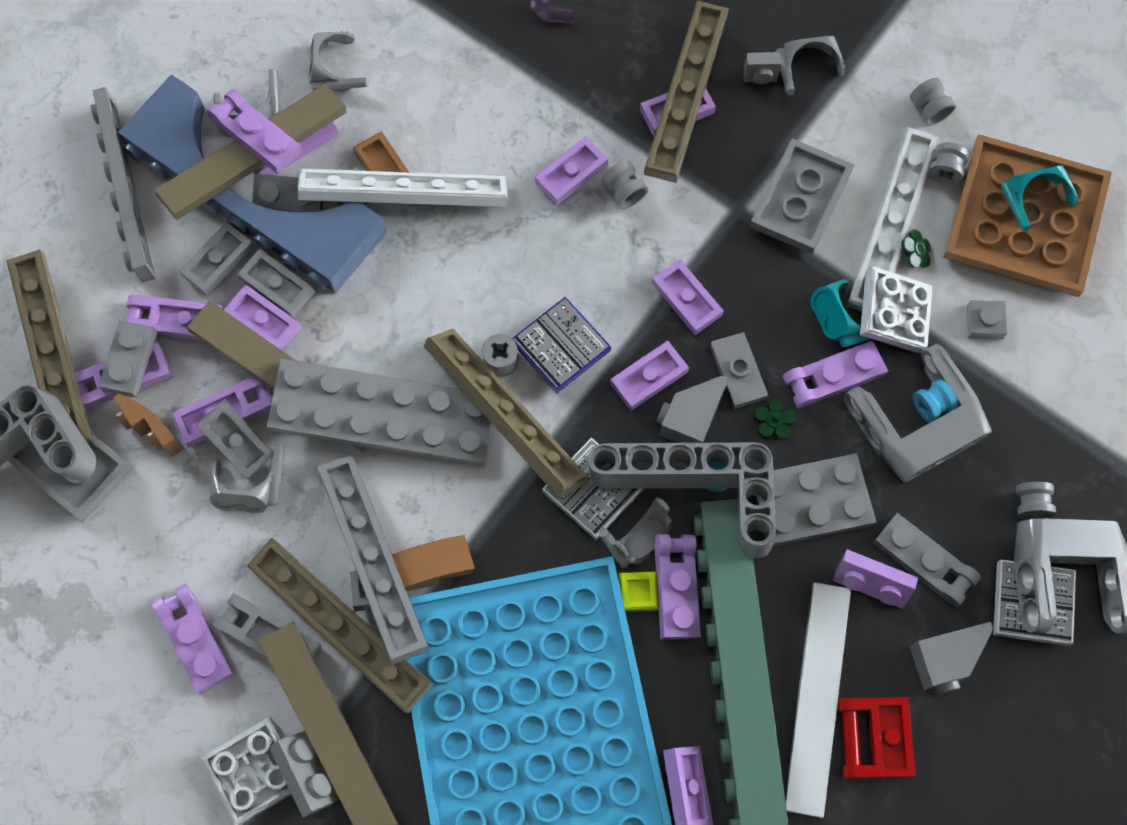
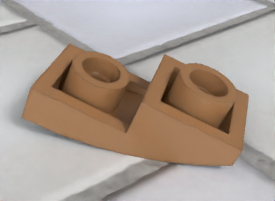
(145, 422)
(433, 561)

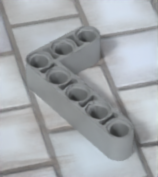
(33, 416)
(698, 475)

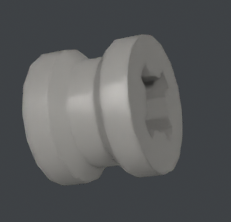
(949, 163)
(500, 362)
(1035, 500)

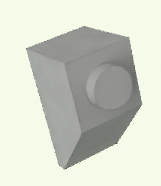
(692, 411)
(949, 657)

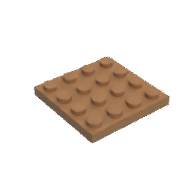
(1060, 238)

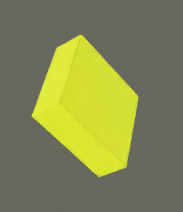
(639, 591)

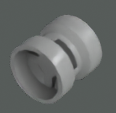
(932, 101)
(623, 183)

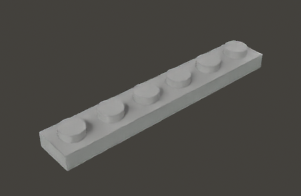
(124, 195)
(372, 560)

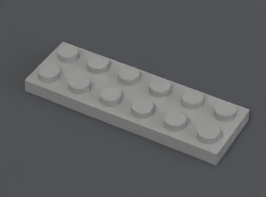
(378, 412)

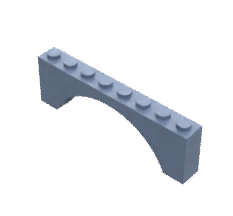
(320, 243)

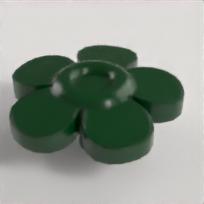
(916, 249)
(775, 419)

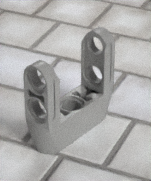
(934, 441)
(1069, 542)

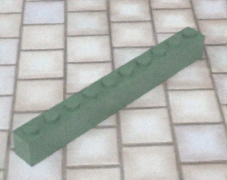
(739, 669)

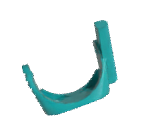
(1015, 188)
(833, 317)

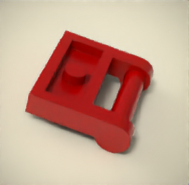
(889, 738)

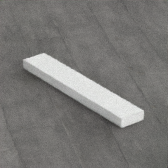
(402, 187)
(896, 208)
(817, 700)

